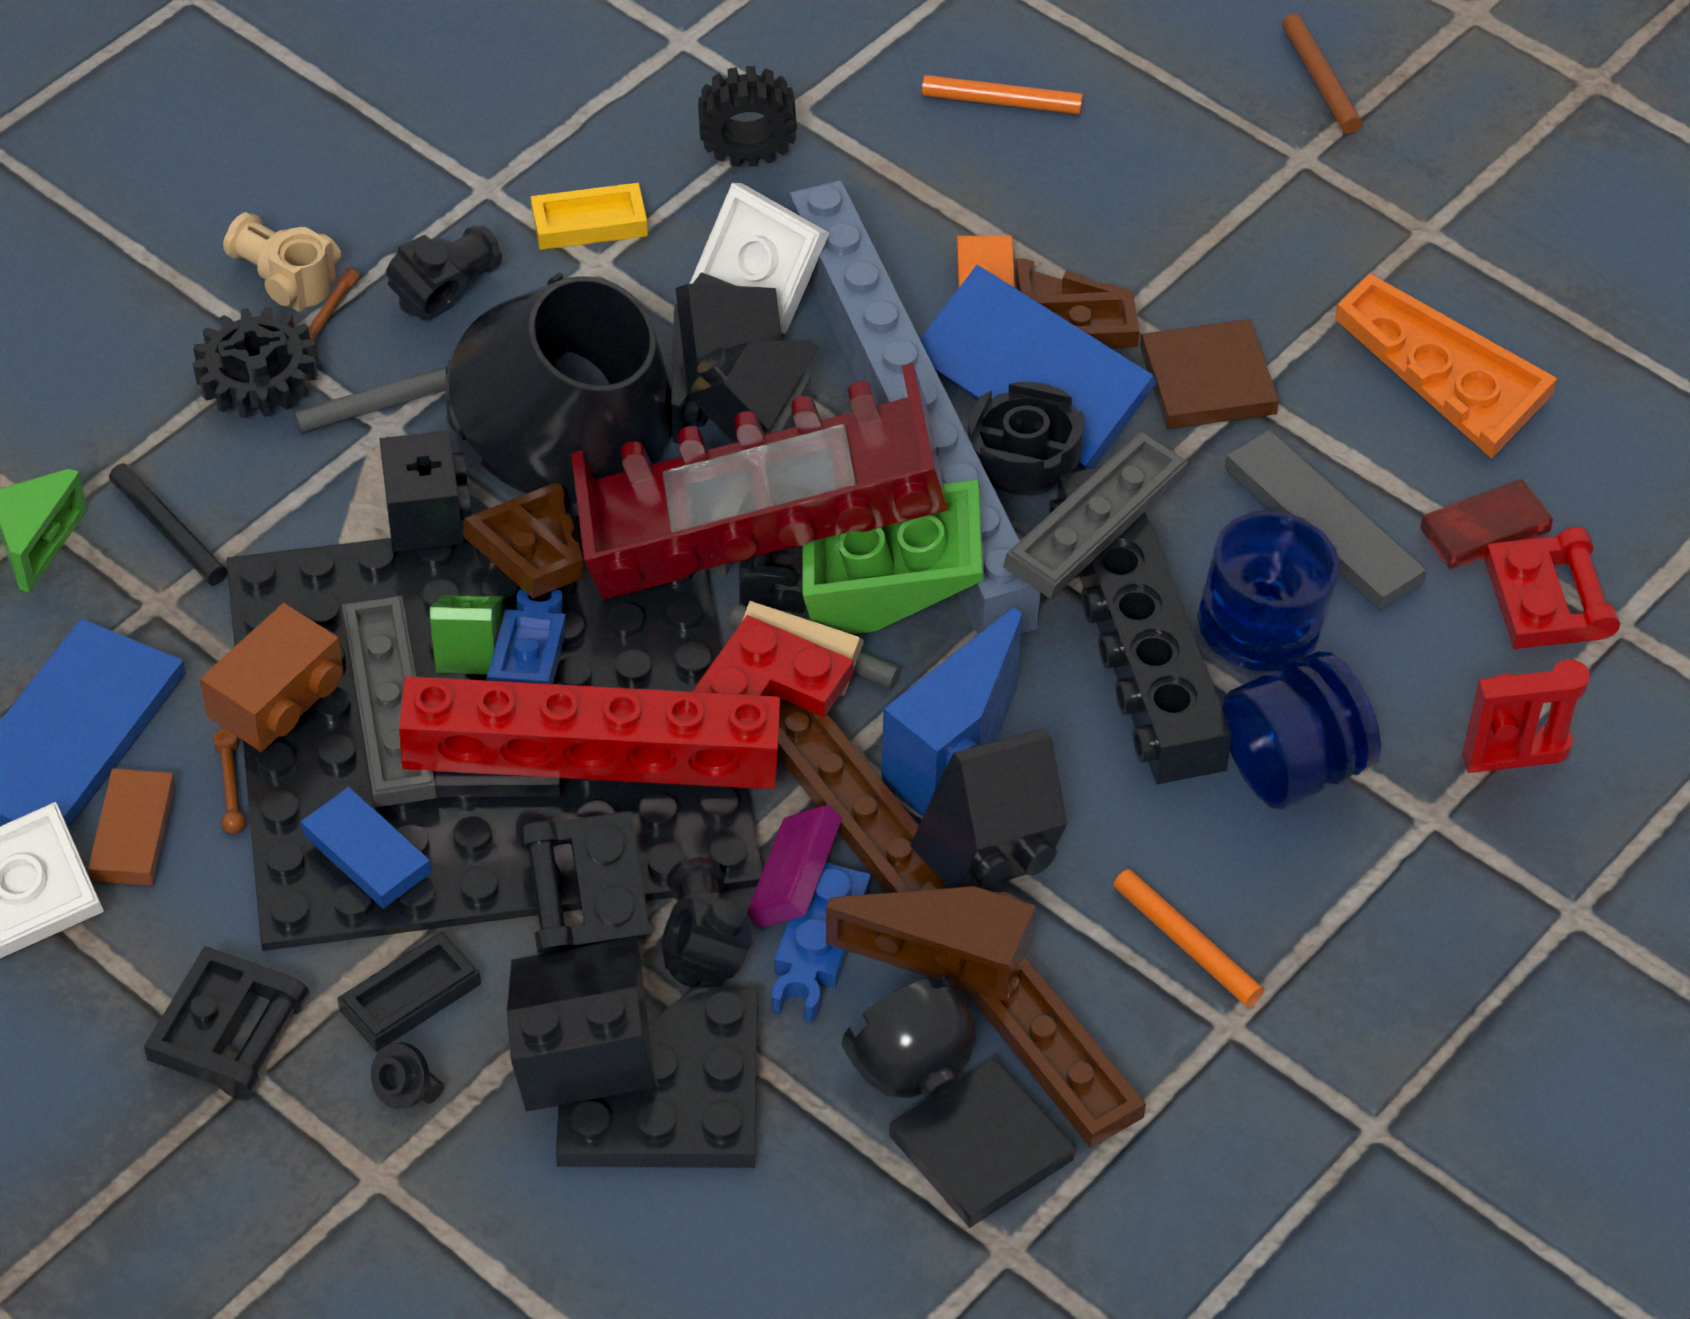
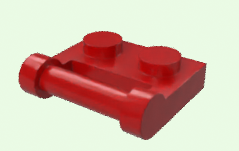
(1533, 597)
(1508, 715)

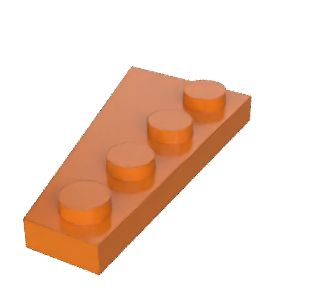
(1456, 370)

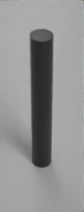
(168, 524)

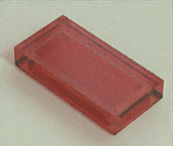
(1496, 516)

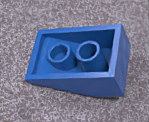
(950, 711)

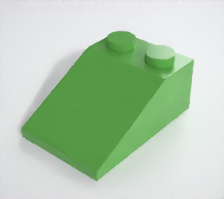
(895, 570)

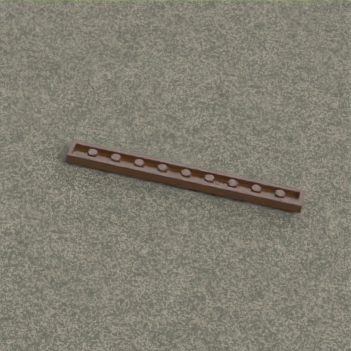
(1033, 1018)

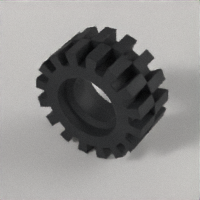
(749, 138)

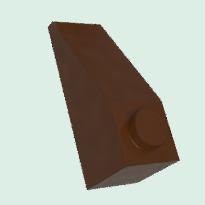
(939, 933)

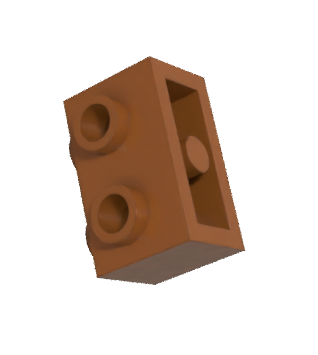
(272, 677)

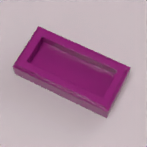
(794, 866)

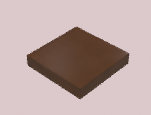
(1209, 374)

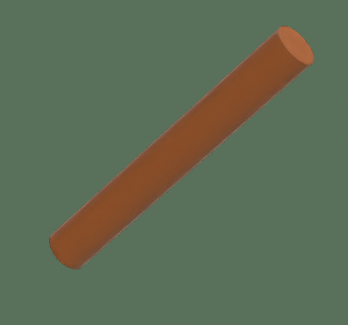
(1322, 73)

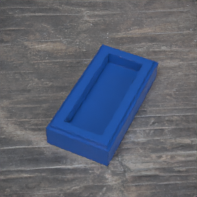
(366, 847)

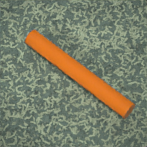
(1002, 94)
(1188, 937)

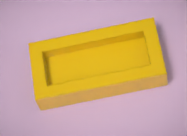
(589, 216)

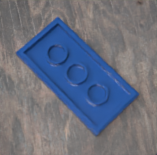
(1003, 337)
(79, 719)

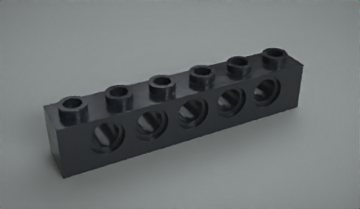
(1152, 653)

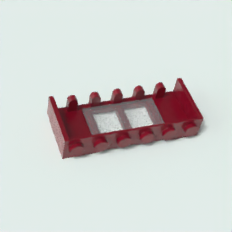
(760, 491)

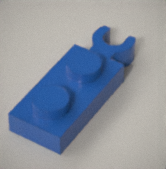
(529, 641)
(803, 953)

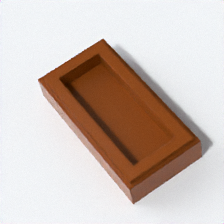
(131, 827)

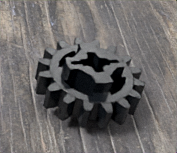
(255, 362)

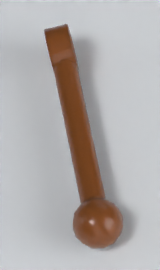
(344, 282)
(225, 744)

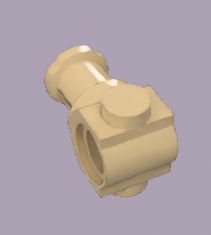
(292, 261)

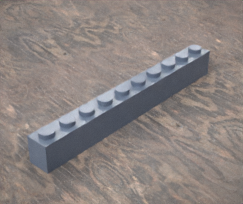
(876, 343)

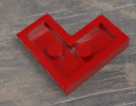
(778, 663)

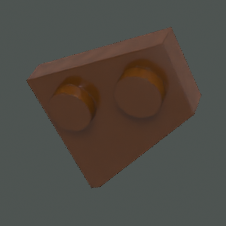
(1095, 308)
(529, 540)

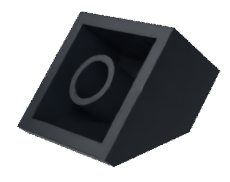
(994, 813)

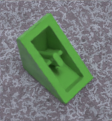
(38, 521)
(465, 632)

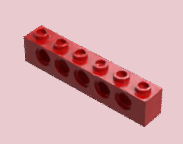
(589, 732)

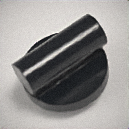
(403, 1077)

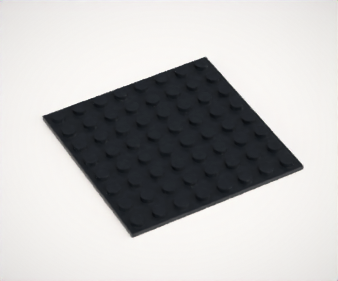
(478, 868)

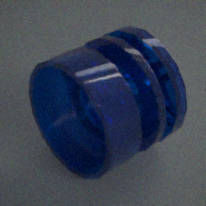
(1267, 590)
(1302, 729)

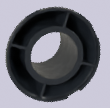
(532, 416)

